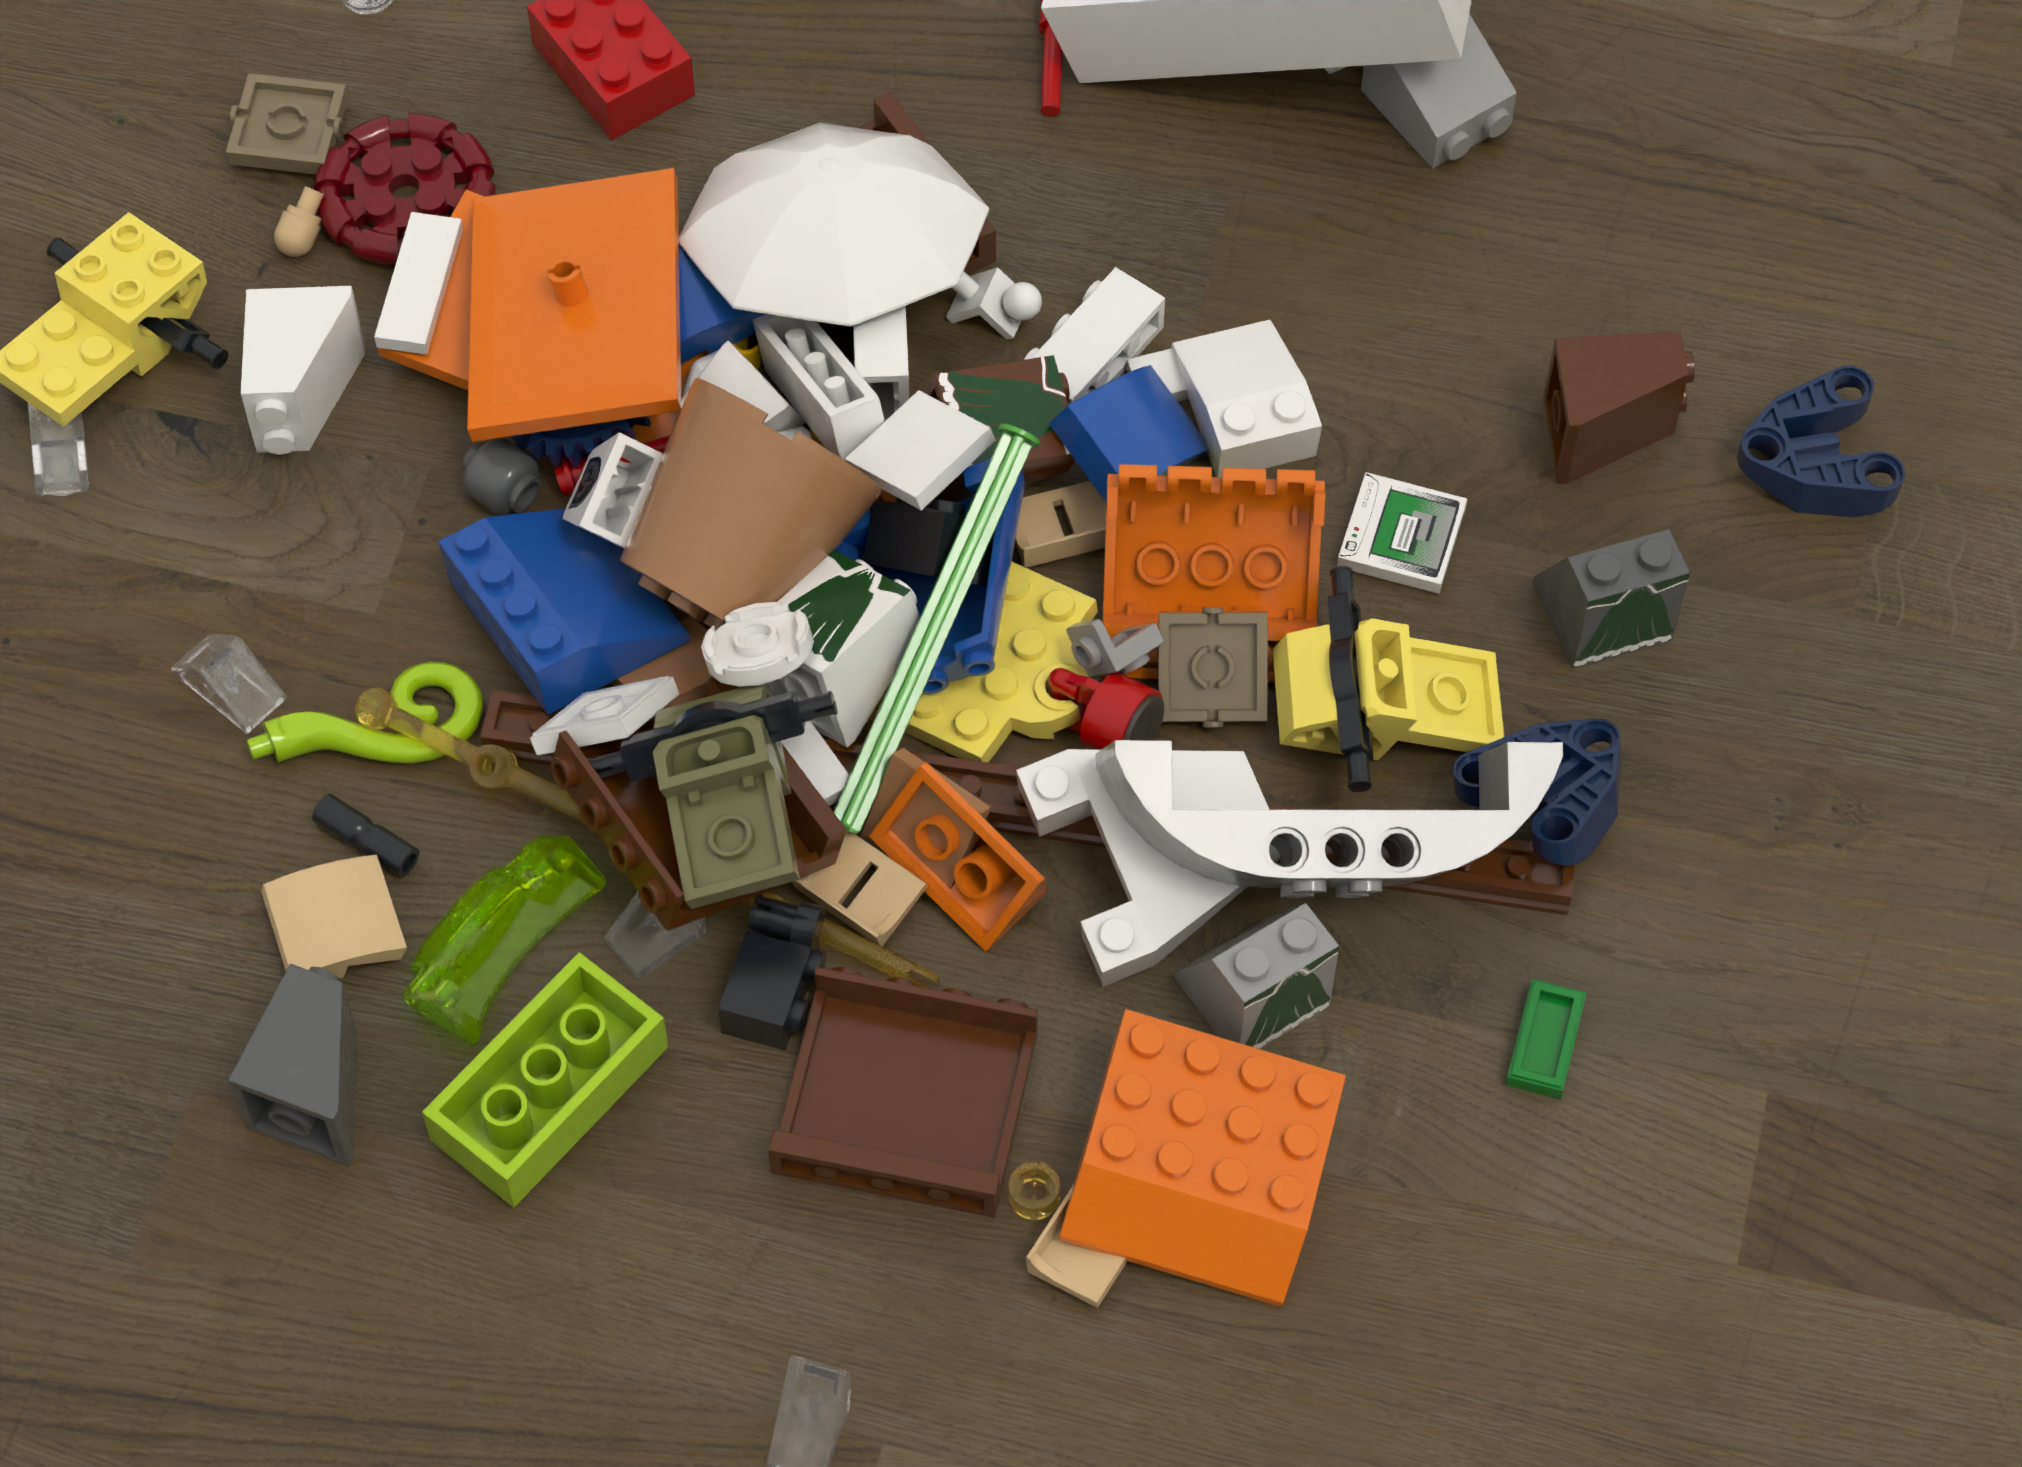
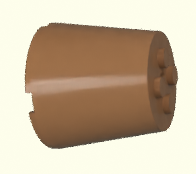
(739, 509)

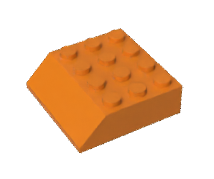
(1203, 1158)

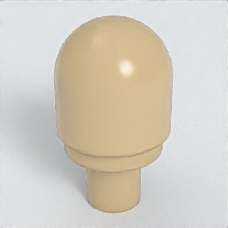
(299, 225)

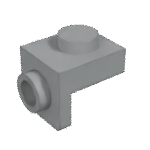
(1121, 652)

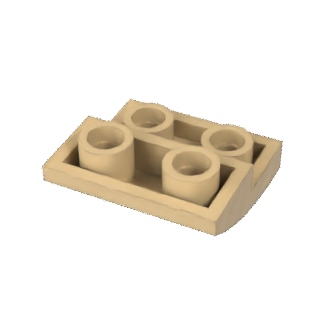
(334, 916)

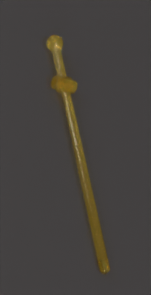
(378, 709)

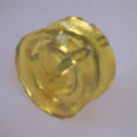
(1034, 1208)

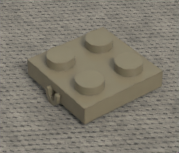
(285, 123)
(1213, 665)

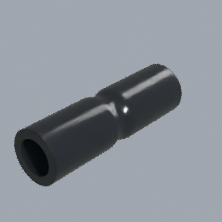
(361, 832)

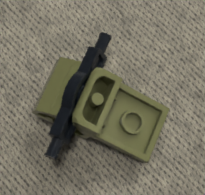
(724, 786)

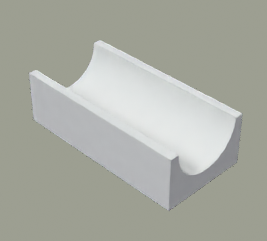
(1248, 36)

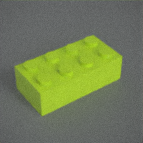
(546, 1079)

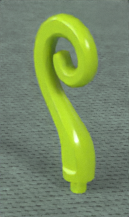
(319, 731)

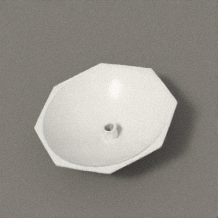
(833, 225)

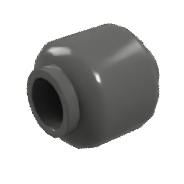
(501, 476)

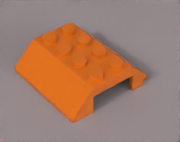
(1211, 545)

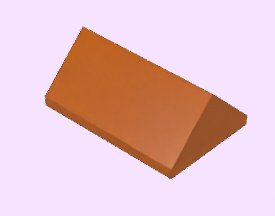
(991, 883)

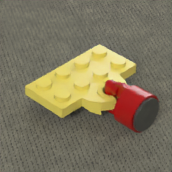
(1036, 683)

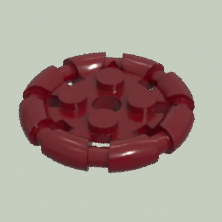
(390, 168)

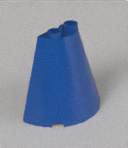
(975, 631)

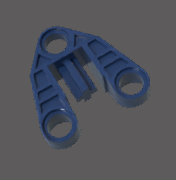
(1805, 452)
(1581, 797)

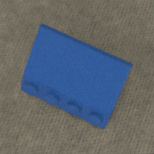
(558, 603)

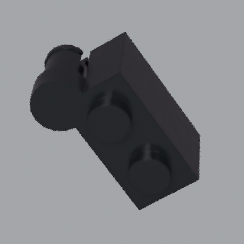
(917, 539)
(773, 973)

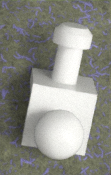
(995, 300)

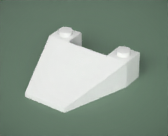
(1163, 898)

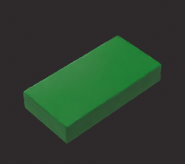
(1546, 1039)

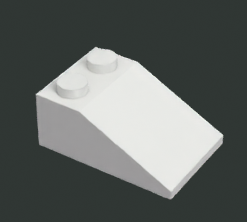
(1248, 398)

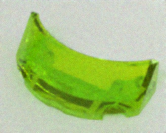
(494, 929)

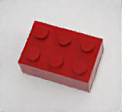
(613, 59)

